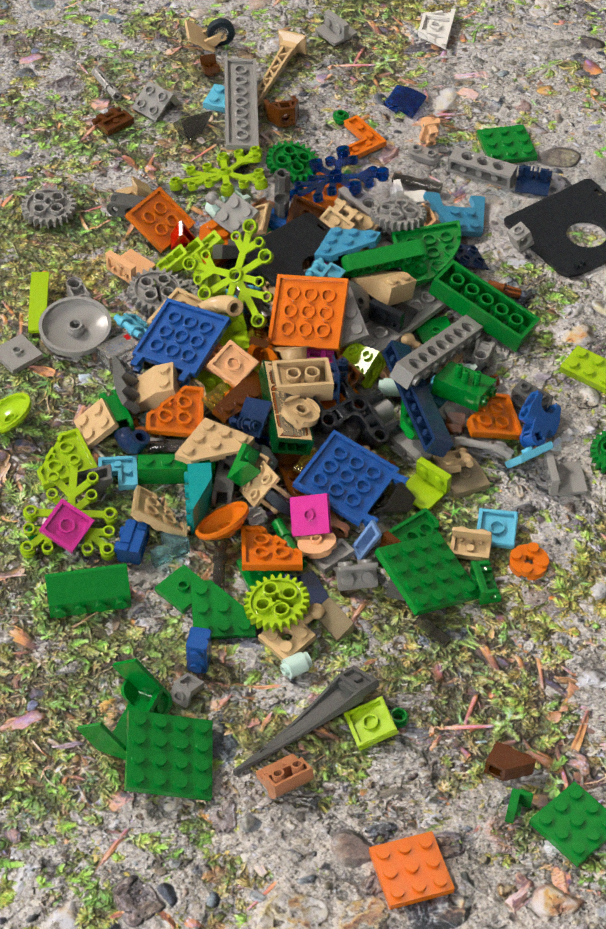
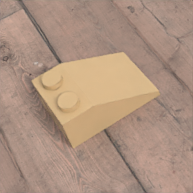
(388, 286)
(304, 377)
(156, 386)

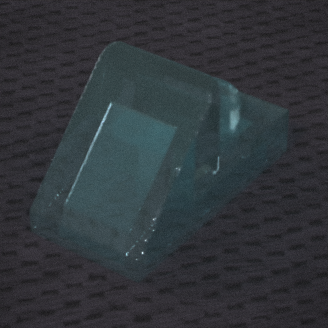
(171, 549)

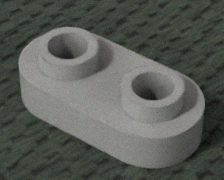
(423, 154)

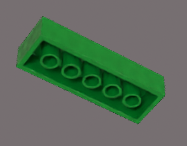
(484, 304)

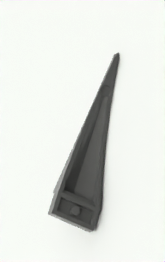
(339, 696)

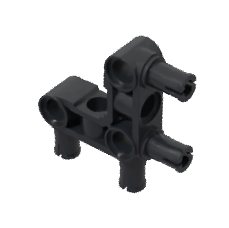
(365, 417)

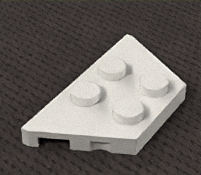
(437, 27)

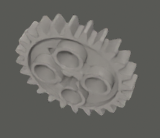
(48, 207)
(398, 214)
(145, 295)

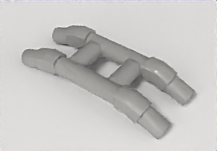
(482, 443)

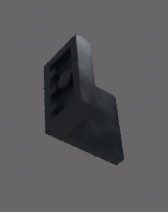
(392, 316)

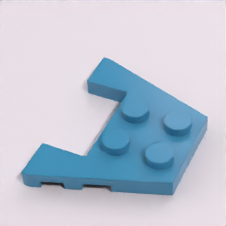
(470, 218)

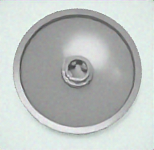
(75, 326)

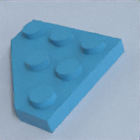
(345, 241)

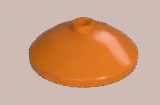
(223, 521)

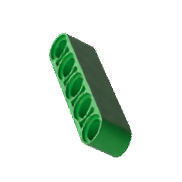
(385, 258)

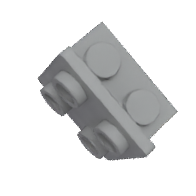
(335, 29)
(356, 576)

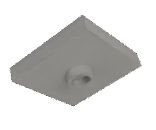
(19, 354)

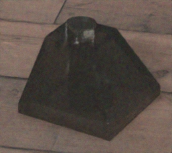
(192, 126)
(394, 501)

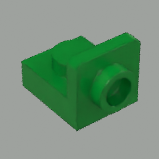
(518, 798)

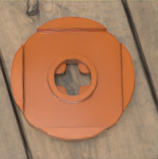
(529, 552)

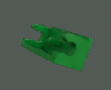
(484, 582)

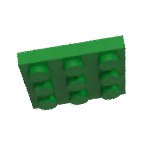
(507, 144)
(573, 824)

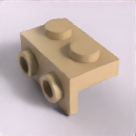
(471, 543)

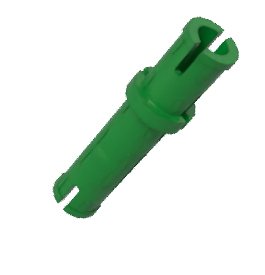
(282, 532)

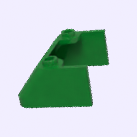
(142, 693)

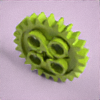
(277, 603)

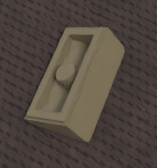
(335, 620)

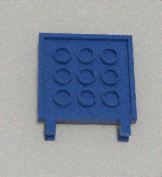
(180, 336)
(350, 477)

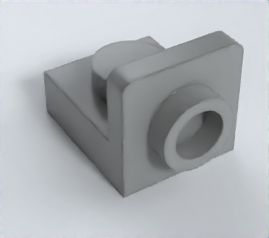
(185, 688)

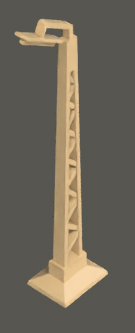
(289, 45)

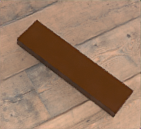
(258, 336)

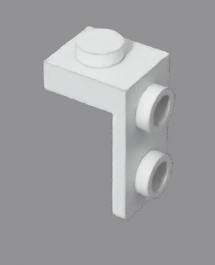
(397, 192)

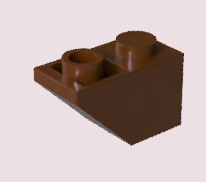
(508, 763)

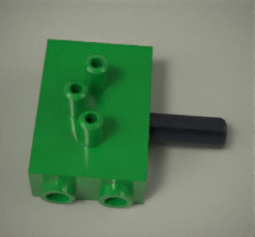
(465, 385)

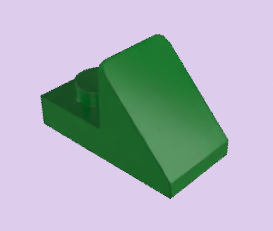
(244, 465)

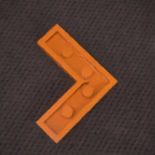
(368, 138)

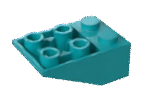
(198, 491)

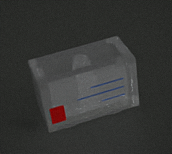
(119, 346)

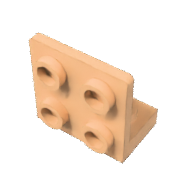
(127, 264)

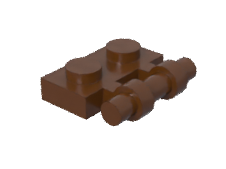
(113, 120)

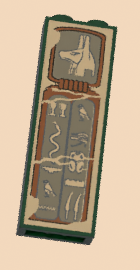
(282, 434)

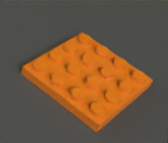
(308, 312)

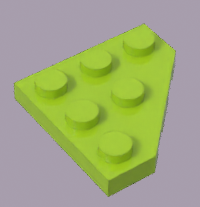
(67, 443)

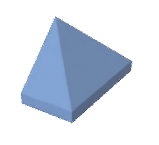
(366, 540)

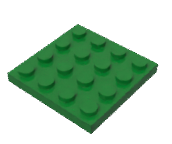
(427, 574)
(168, 755)

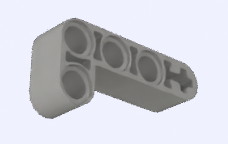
(407, 449)

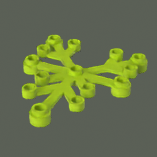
(224, 173)
(245, 293)
(71, 492)

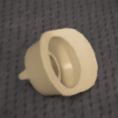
(290, 353)

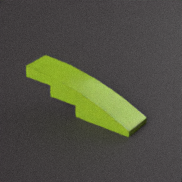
(174, 259)
(38, 299)

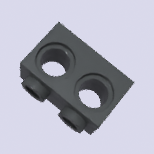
(522, 391)

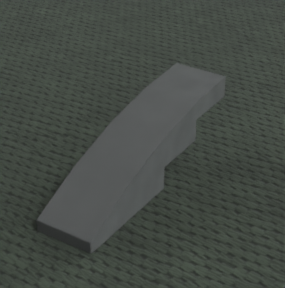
(125, 384)

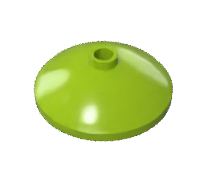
(14, 411)

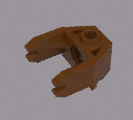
(276, 110)

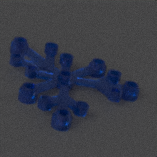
(336, 176)

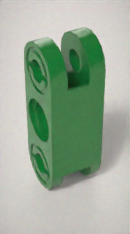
(118, 410)

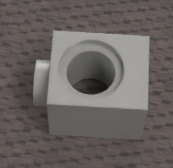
(520, 237)

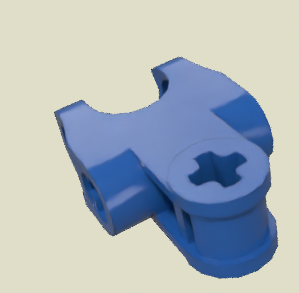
(538, 423)

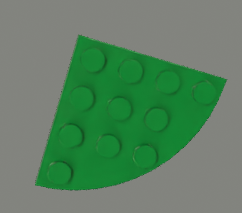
(442, 245)

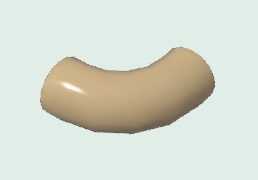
(222, 304)

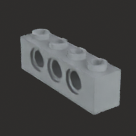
(482, 168)

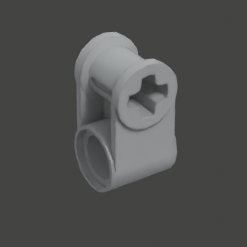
(76, 287)
(483, 352)

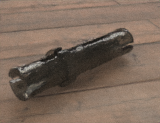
(424, 184)
(219, 560)

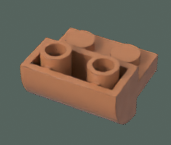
(285, 775)

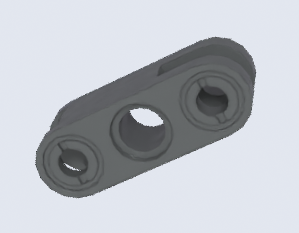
(123, 203)
(223, 487)

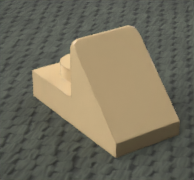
(138, 188)

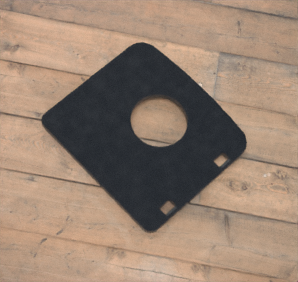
(551, 219)
(291, 247)

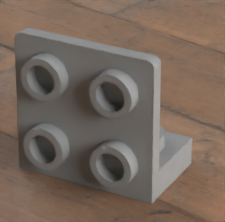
(154, 101)
(563, 477)

